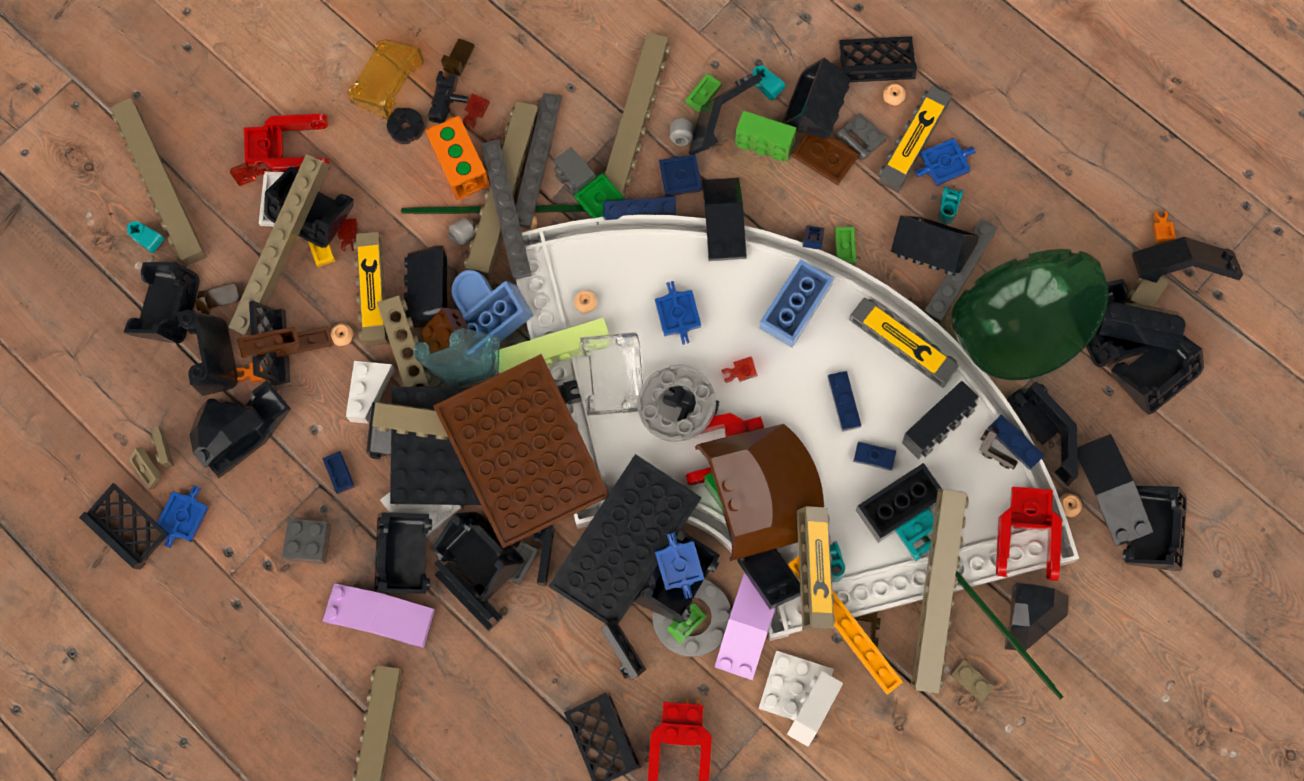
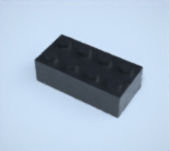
(940, 420)
(899, 502)

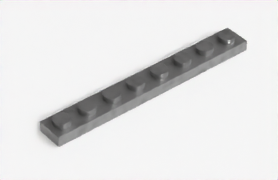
(537, 159)
(506, 210)

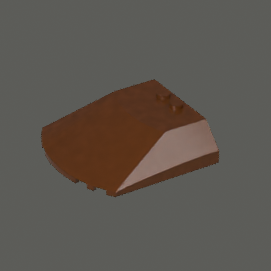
(762, 485)

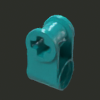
(770, 85)
(949, 202)
(146, 237)
(837, 561)

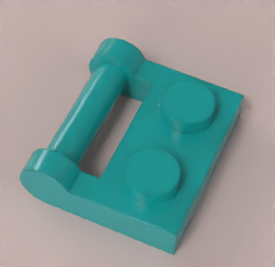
(914, 531)

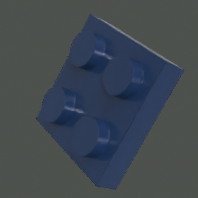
(680, 175)

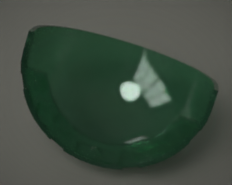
(1031, 313)

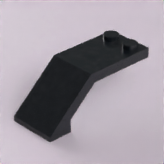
(706, 123)
(724, 219)
(1185, 253)
(272, 410)
(1066, 429)
(1114, 490)
(770, 576)

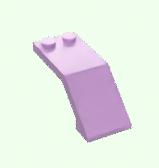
(379, 614)
(745, 632)

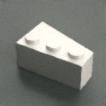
(367, 386)
(814, 708)

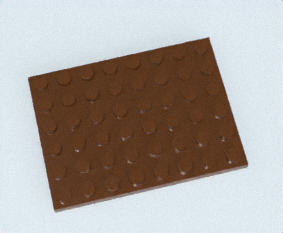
(521, 450)

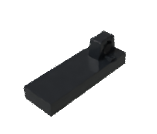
(1031, 417)
(546, 537)
(632, 664)

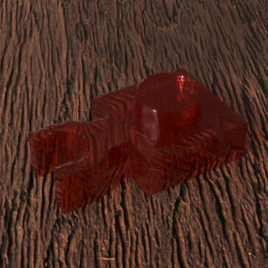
(476, 108)
(245, 174)
(348, 232)
(744, 370)

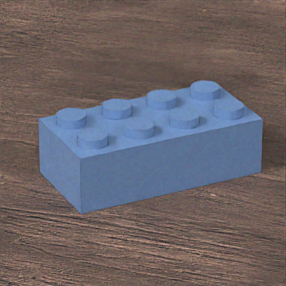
(796, 303)

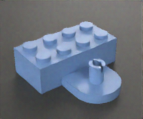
(489, 310)

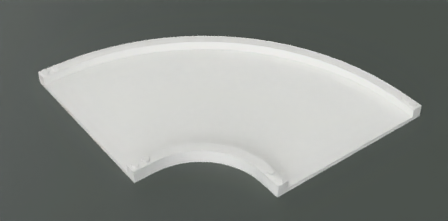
(629, 267)

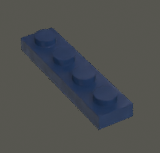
(659, 205)

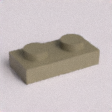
(159, 440)
(145, 468)
(972, 681)

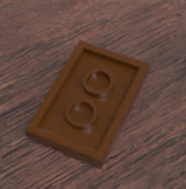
(826, 157)

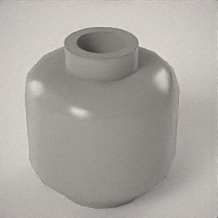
(681, 131)
(462, 231)

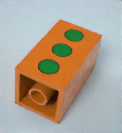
(457, 157)

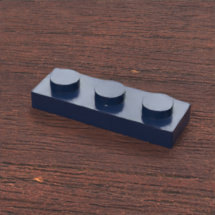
(844, 401)
(1016, 442)

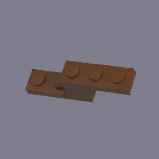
(285, 342)

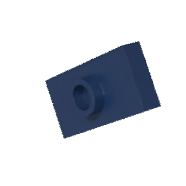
(813, 237)
(874, 456)
(338, 472)

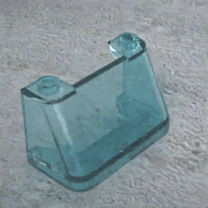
(467, 360)

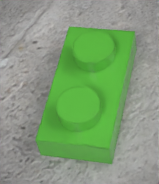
(703, 92)
(845, 244)
(682, 630)

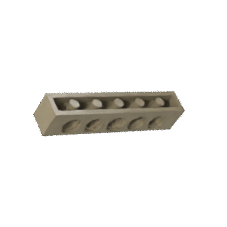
(387, 309)

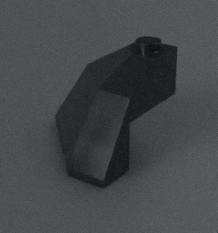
(220, 428)
(1034, 613)

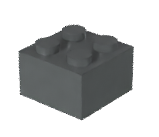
(573, 171)
(306, 541)

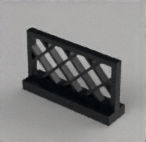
(878, 71)
(277, 369)
(117, 541)
(462, 590)
(617, 730)

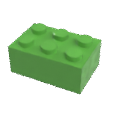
(765, 136)

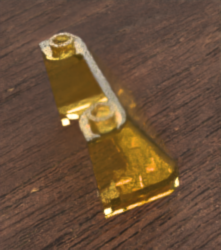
(385, 76)

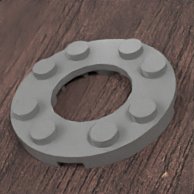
(661, 381)
(707, 641)

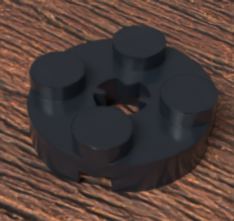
(401, 116)

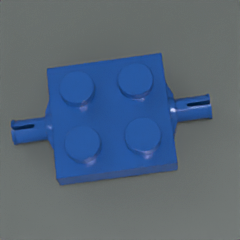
(945, 162)
(678, 313)
(182, 516)
(679, 565)

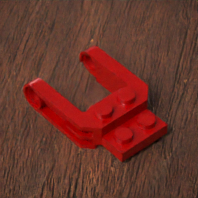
(267, 145)
(733, 426)
(1031, 511)
(680, 726)

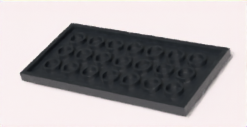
(621, 541)

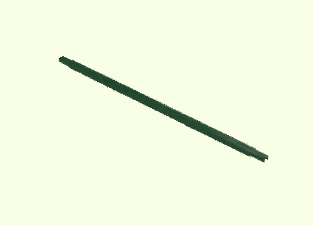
(476, 209)
(1005, 632)

